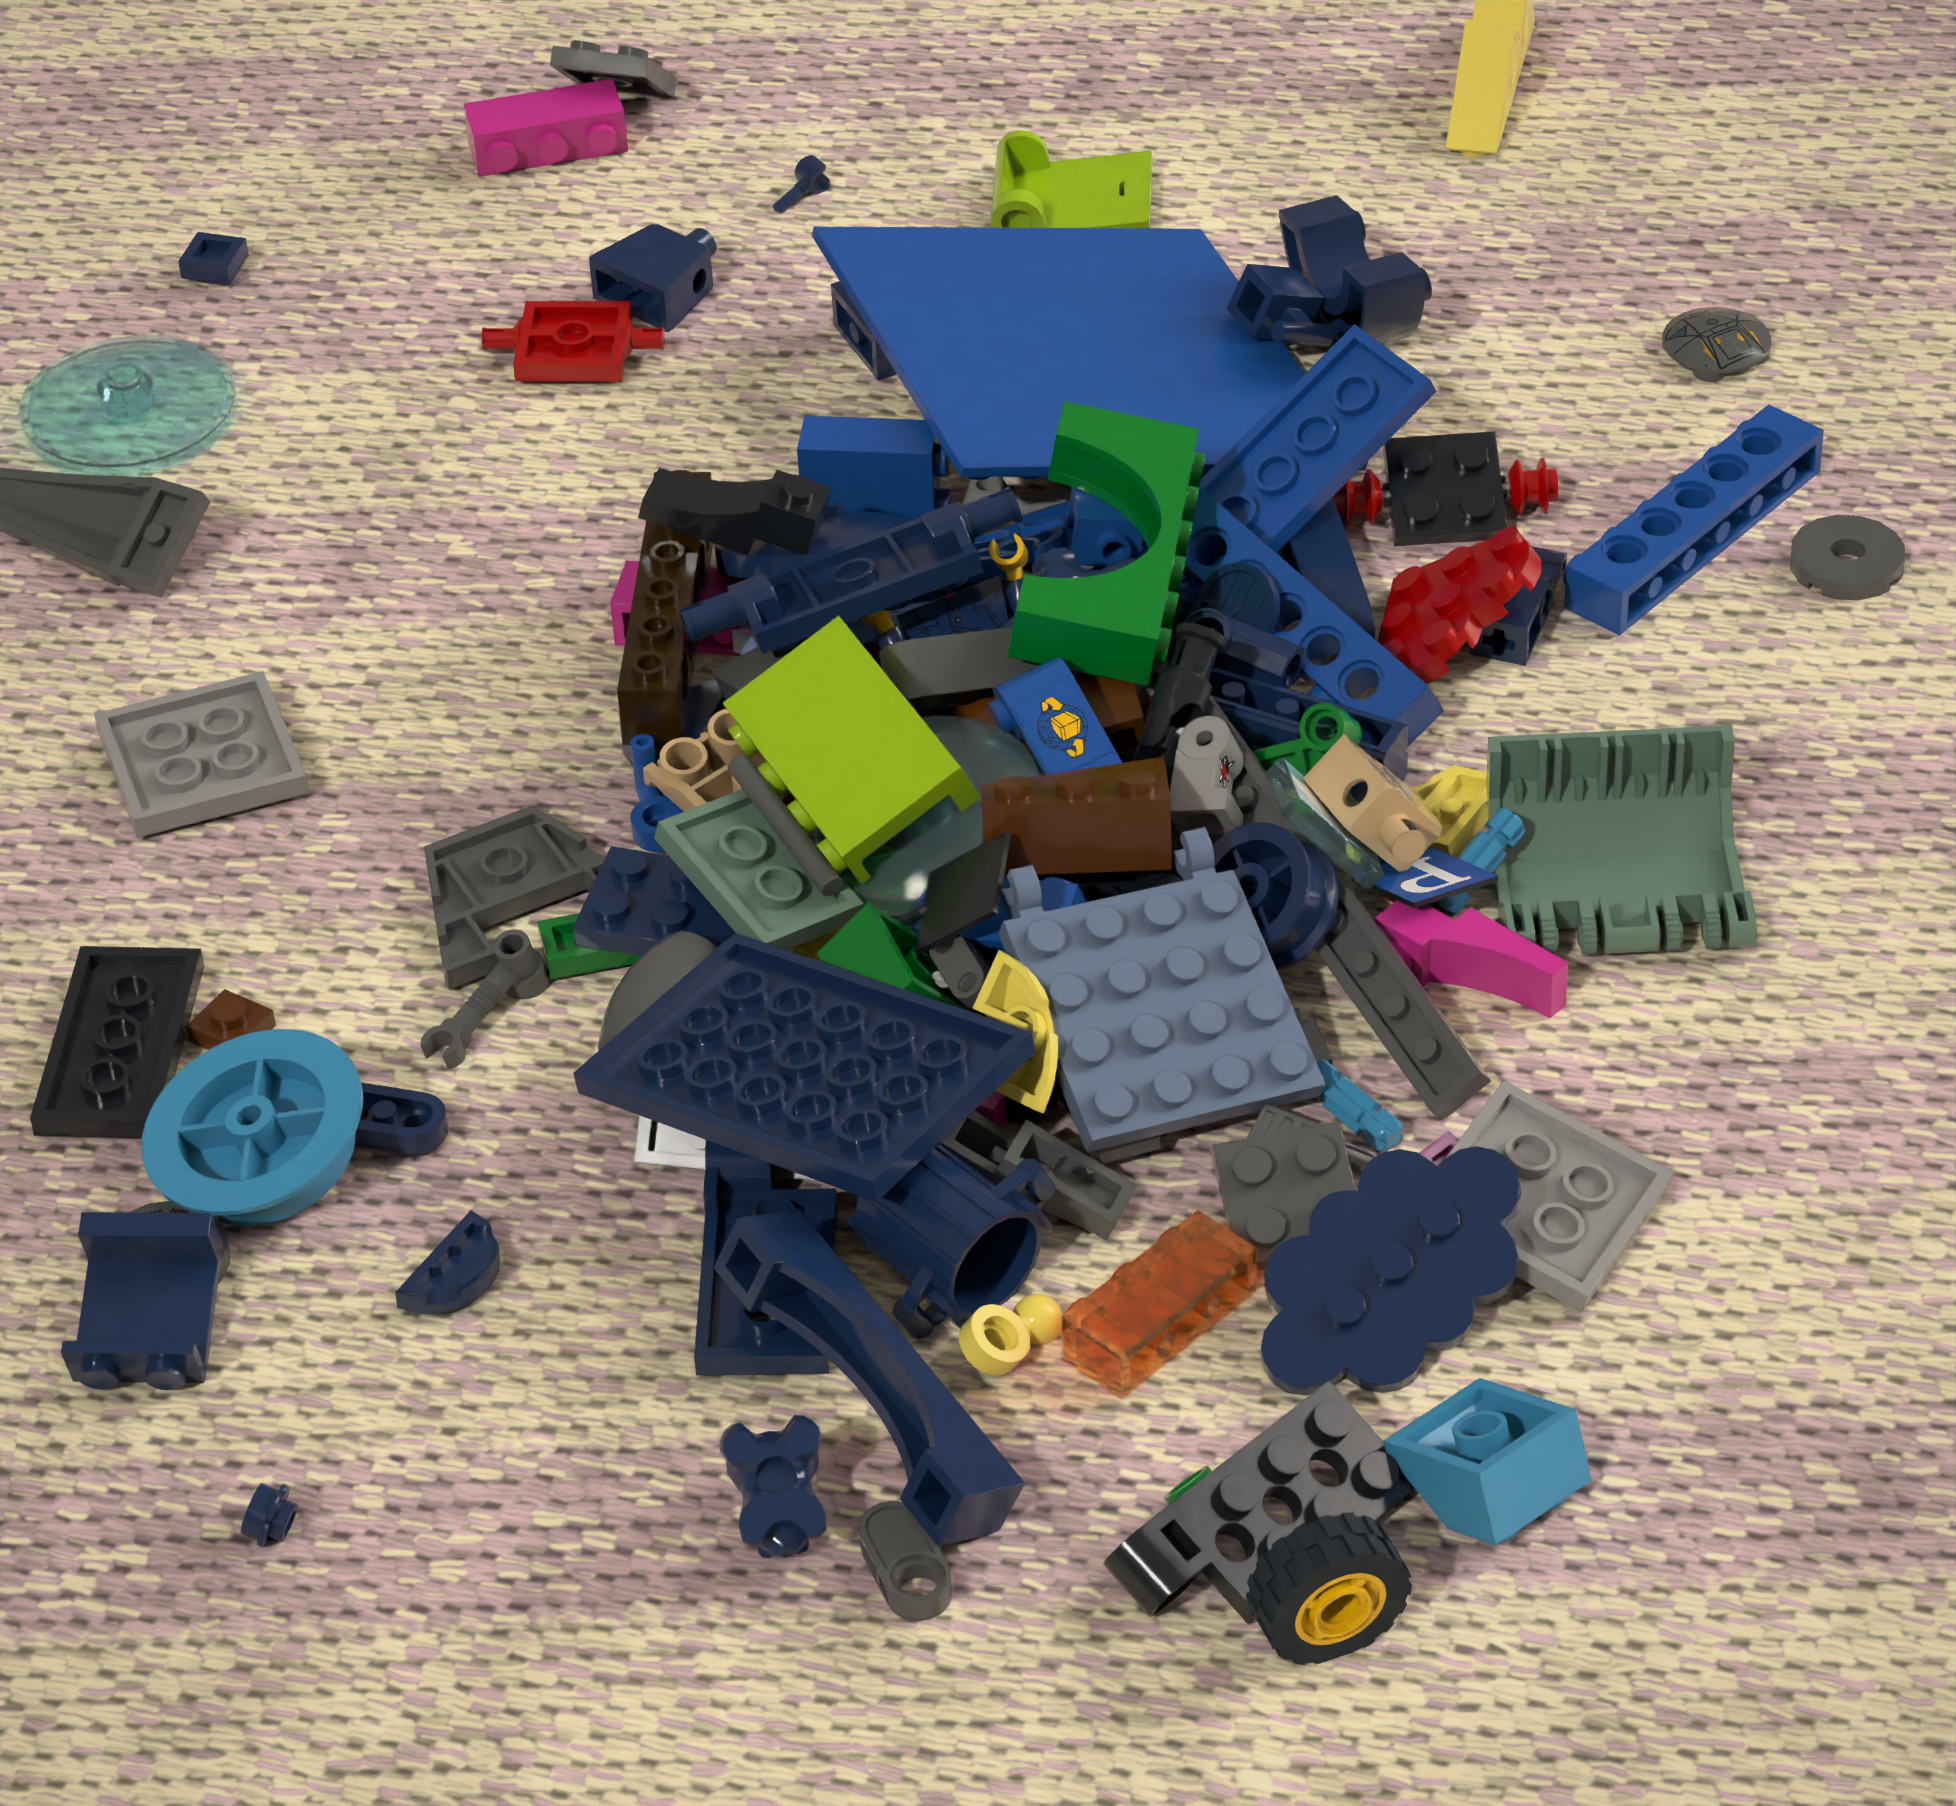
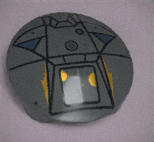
(1716, 342)

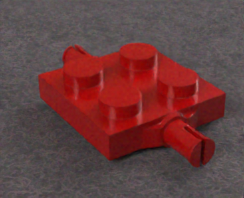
(573, 340)

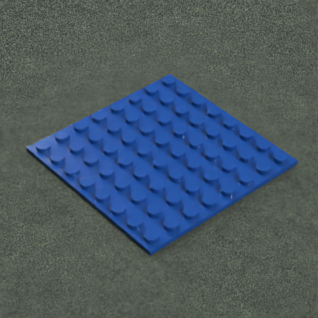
(1020, 319)

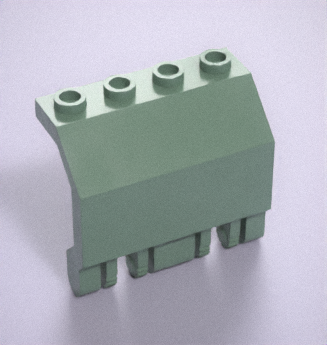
(1620, 838)

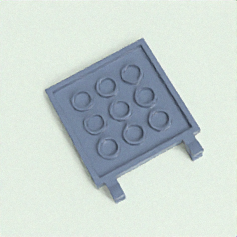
(1161, 1002)

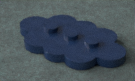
(1390, 1270)

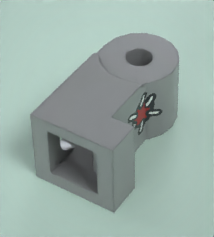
(1203, 778)

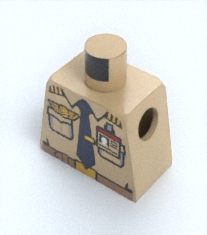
(1390, 817)

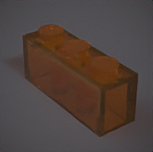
(1159, 1304)

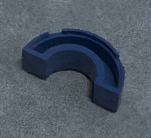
(1376, 295)

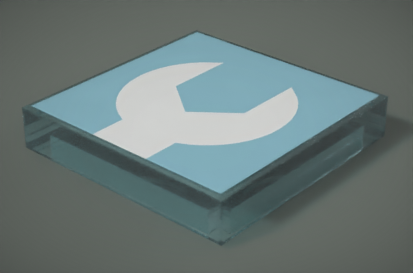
(1320, 826)

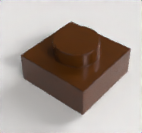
(228, 1018)

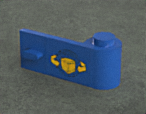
(1052, 718)

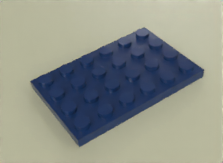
(805, 1065)

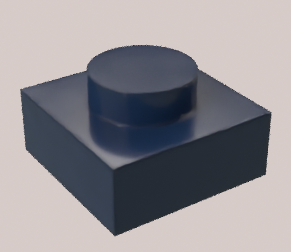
(213, 258)

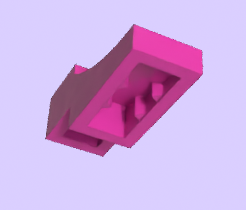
(1476, 956)

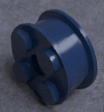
(1286, 887)

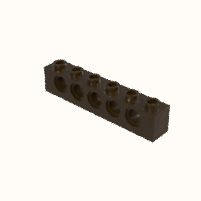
(657, 651)

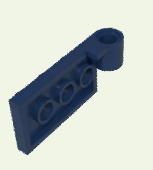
(725, 1335)

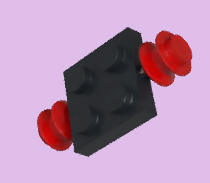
(1446, 489)

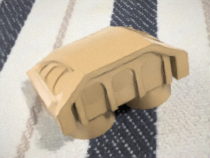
(697, 769)

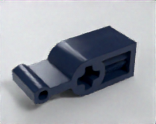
(1517, 633)

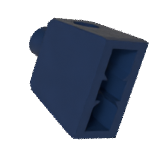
(657, 272)

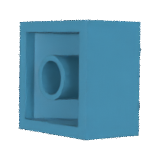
(1492, 1459)

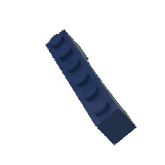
(954, 1473)

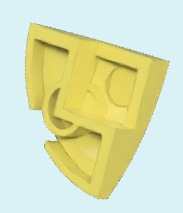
(1018, 999)

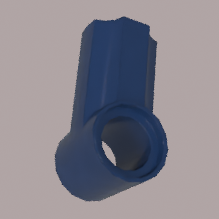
(1252, 650)

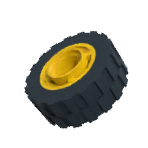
(1328, 1588)

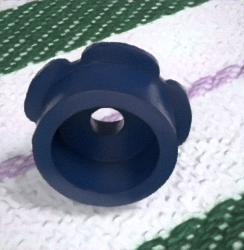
(269, 1514)

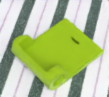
(1068, 192)

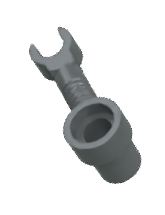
(518, 974)

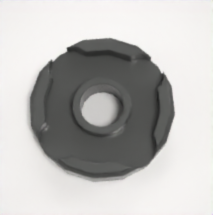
(1822, 540)

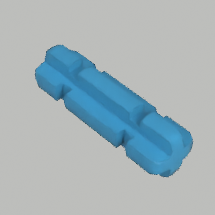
(1487, 850)
(1358, 1109)

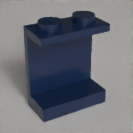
(145, 1299)

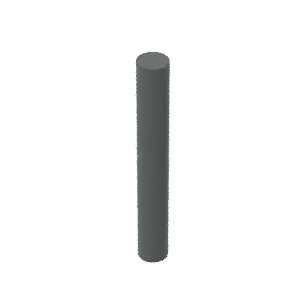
(785, 825)

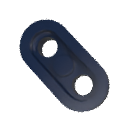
(401, 1120)

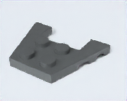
(499, 874)

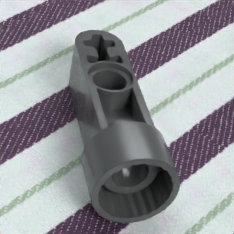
(952, 667)

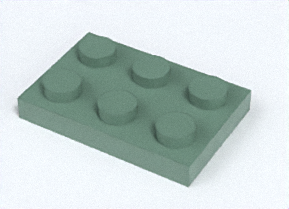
(751, 873)

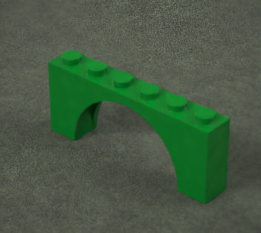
(1115, 619)

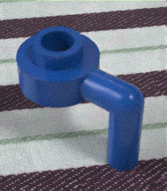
(653, 804)

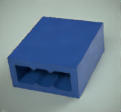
(875, 463)

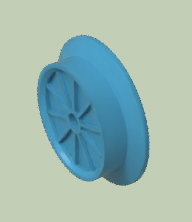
(255, 1127)

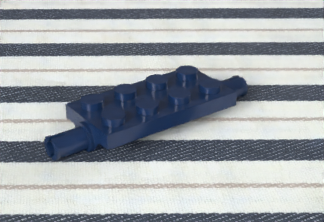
(856, 578)

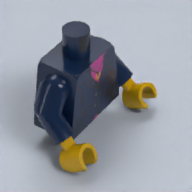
(972, 609)

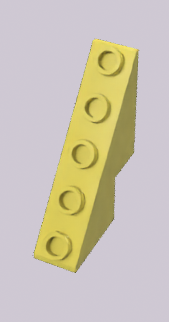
(1488, 74)

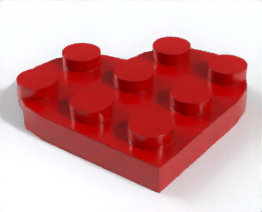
(1454, 599)

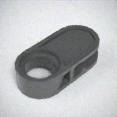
(901, 1550)

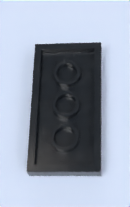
(116, 1040)

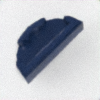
(455, 1270)

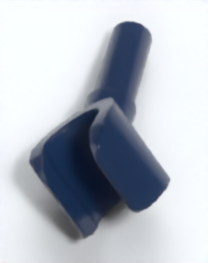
(810, 179)

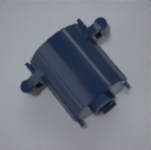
(956, 1236)

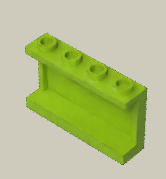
(844, 747)

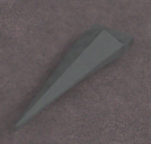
(106, 525)

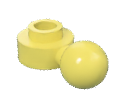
(1000, 1338)

